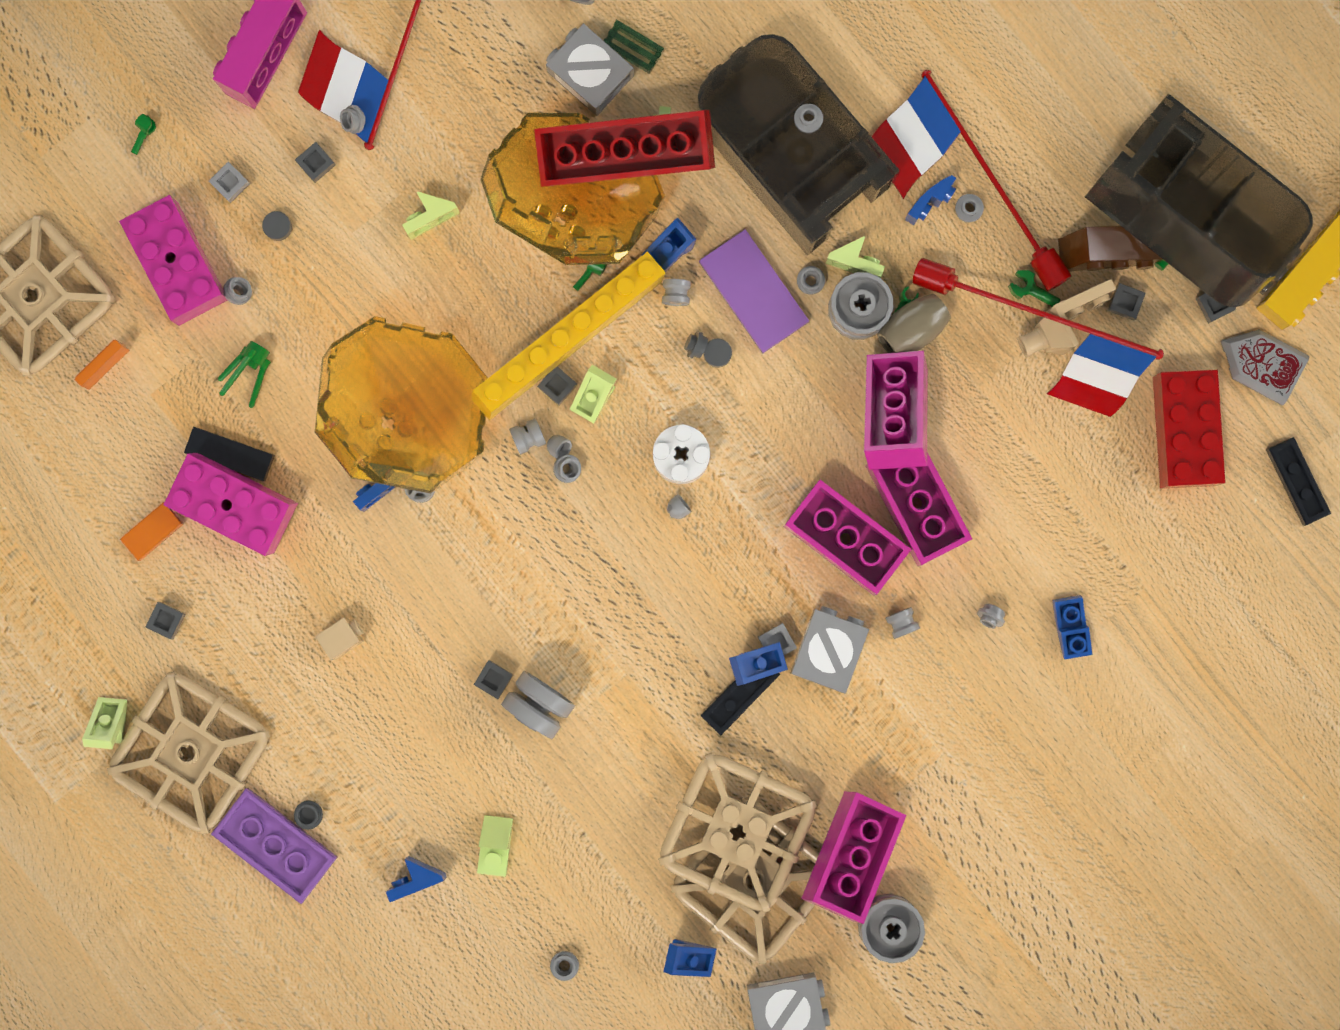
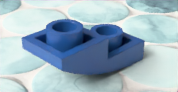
(935, 195)
(1072, 627)

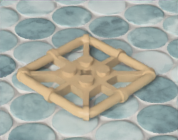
(51, 295)
(193, 771)
(744, 850)
(736, 877)

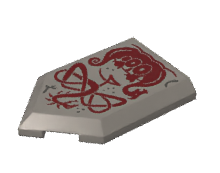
(1264, 364)

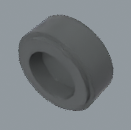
(277, 226)
(717, 353)

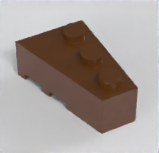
(1103, 249)

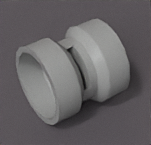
(527, 436)

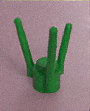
(250, 356)

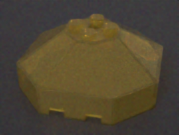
(599, 216)
(418, 383)

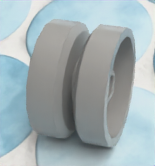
(862, 289)
(536, 707)
(903, 940)

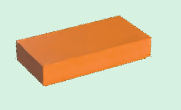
(101, 364)
(151, 531)

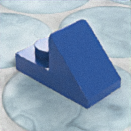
(671, 244)
(370, 495)
(758, 663)
(422, 877)
(689, 959)

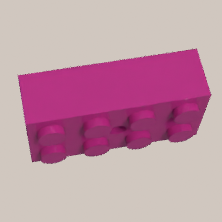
(258, 49)
(187, 284)
(896, 410)
(256, 513)
(932, 527)
(872, 551)
(868, 833)

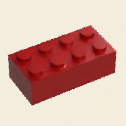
(1188, 429)

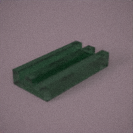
(612, 34)

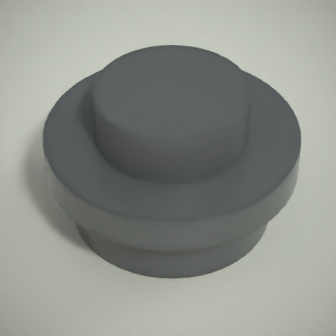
(696, 345)
(308, 814)

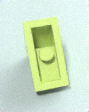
(437, 212)
(848, 260)
(593, 394)
(106, 723)
(494, 845)

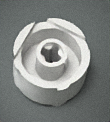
(681, 438)

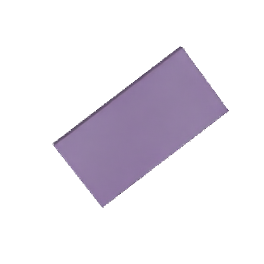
(753, 291)
(274, 845)

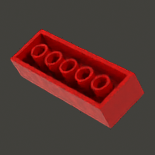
(625, 148)

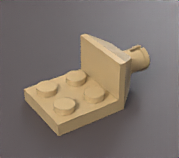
(1057, 337)

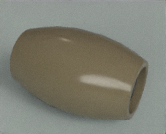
(914, 325)

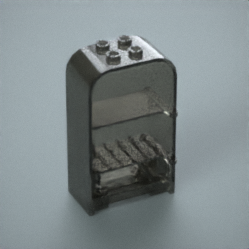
(792, 172)
(1203, 206)

